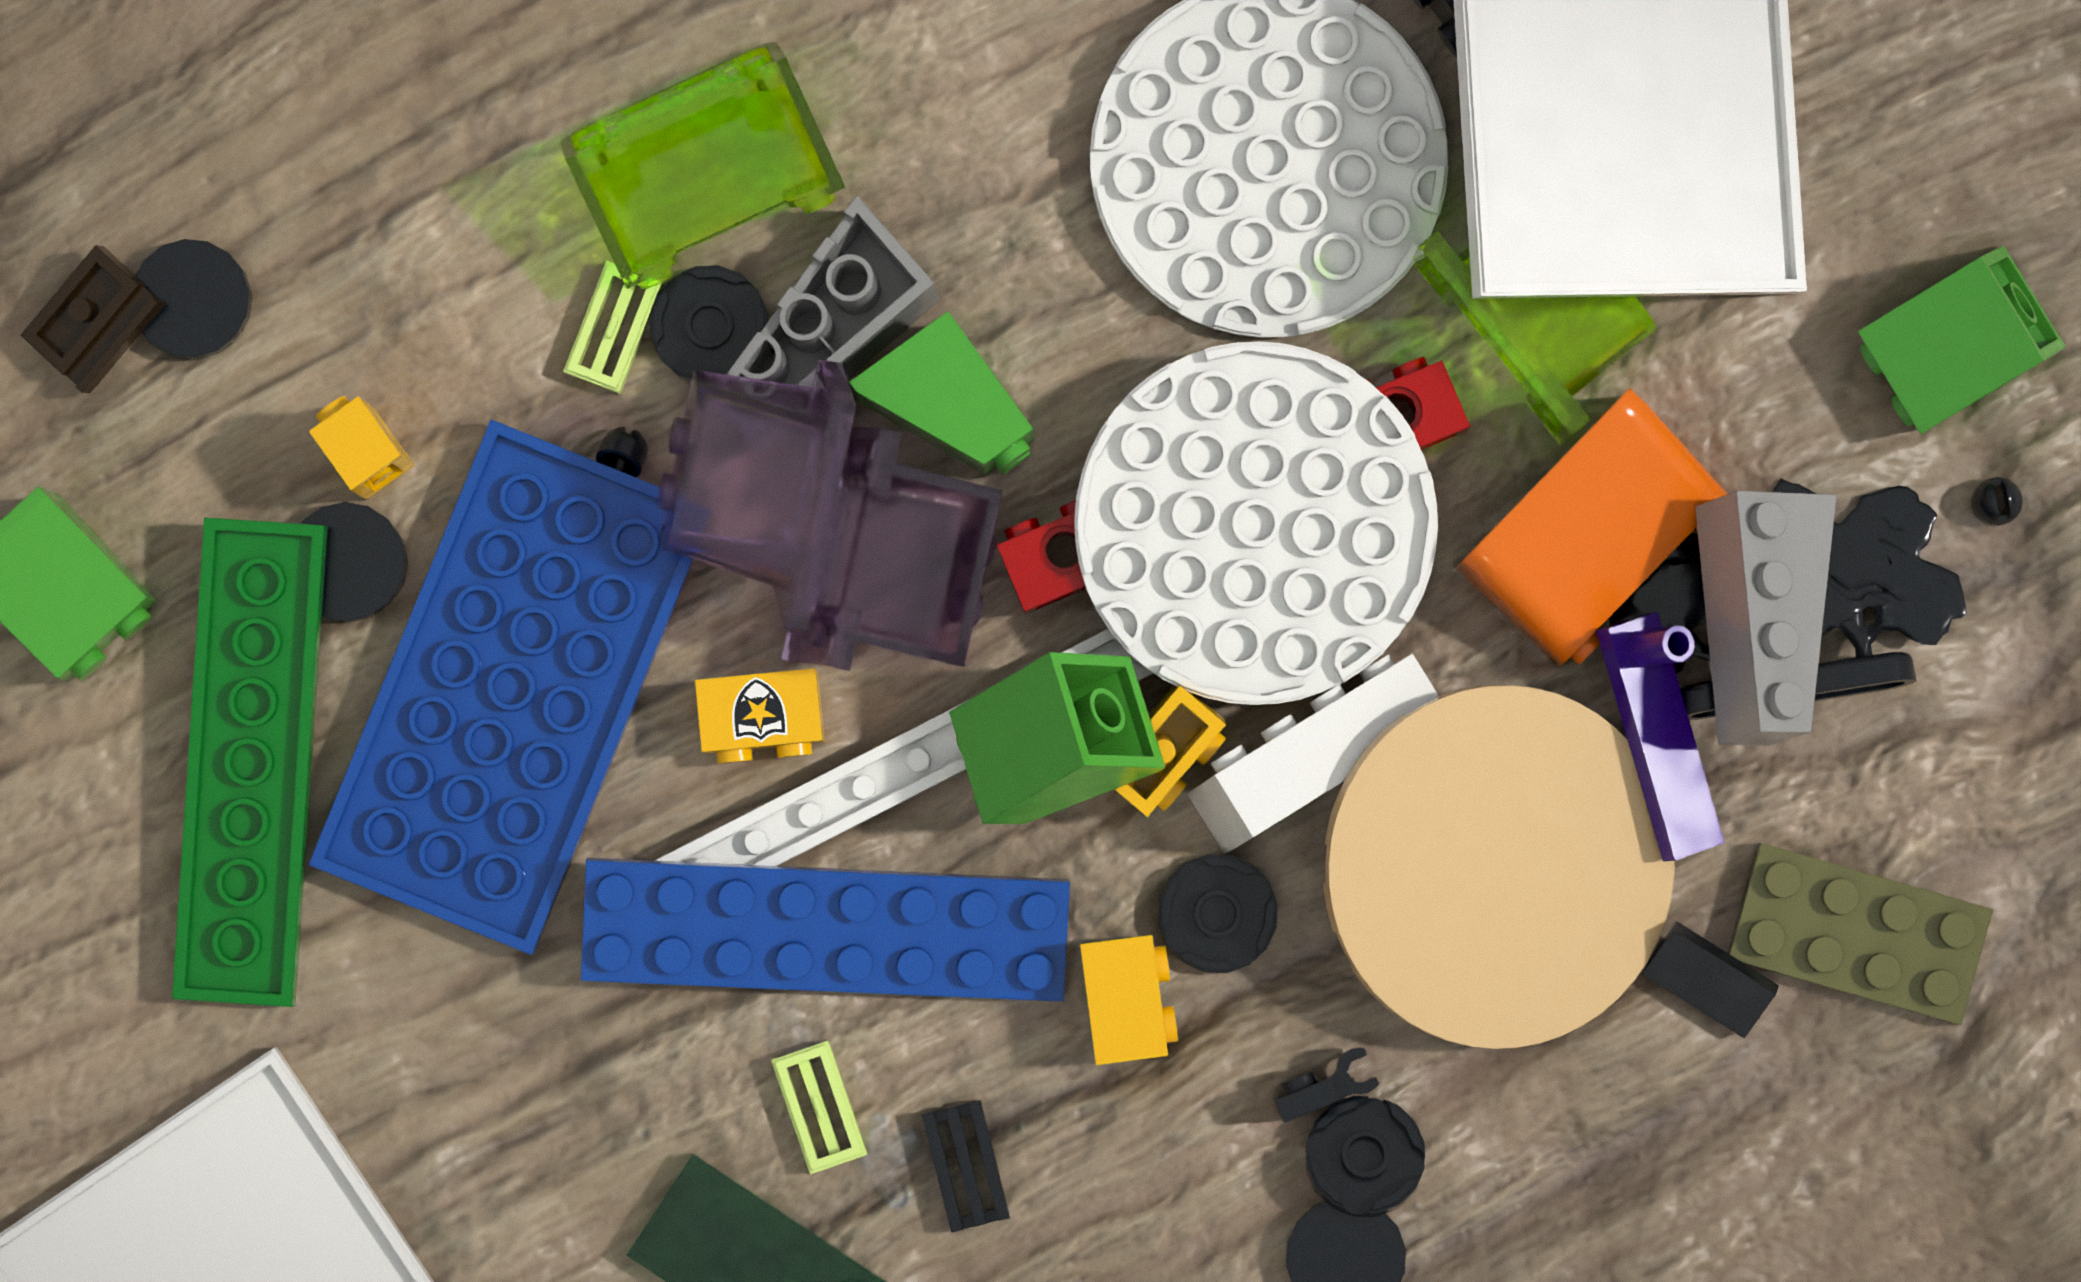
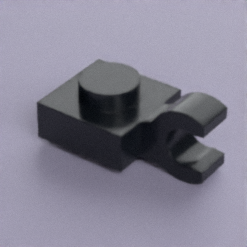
(1308, 1094)

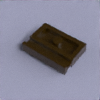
(92, 319)

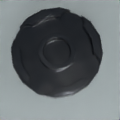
(203, 296)
(705, 320)
(362, 561)
(1217, 913)
(1364, 1156)
(1344, 1248)

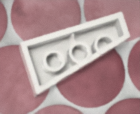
(1307, 756)

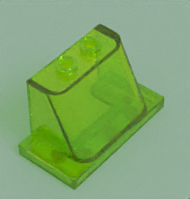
(1545, 342)

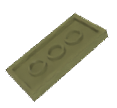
(1860, 933)

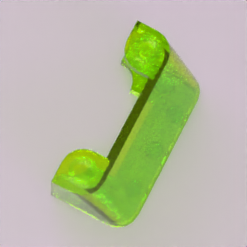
(700, 161)

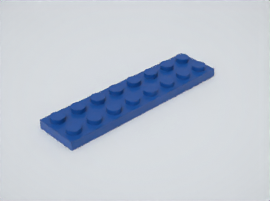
(824, 929)

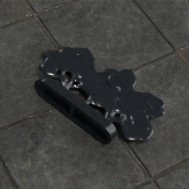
(1869, 565)

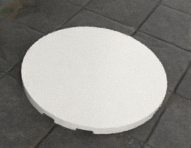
(1268, 162)
(1255, 523)

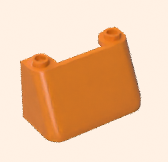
(1592, 530)

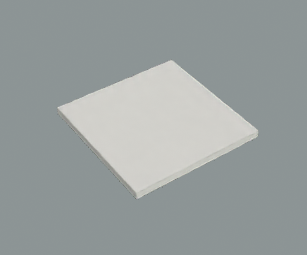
(1629, 148)
(220, 1193)

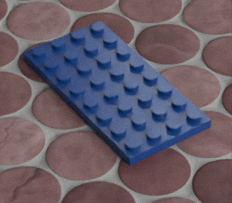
(507, 691)

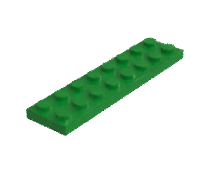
(249, 762)

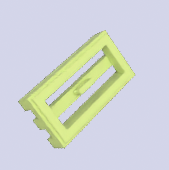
(595, 374)
(835, 1155)

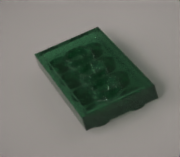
(727, 1233)

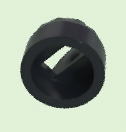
(623, 451)
(1985, 503)

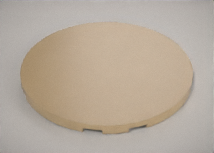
(1496, 867)

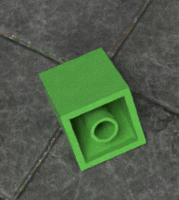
(1959, 340)
(948, 398)
(65, 587)
(1055, 736)

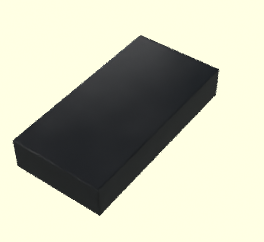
(1710, 979)

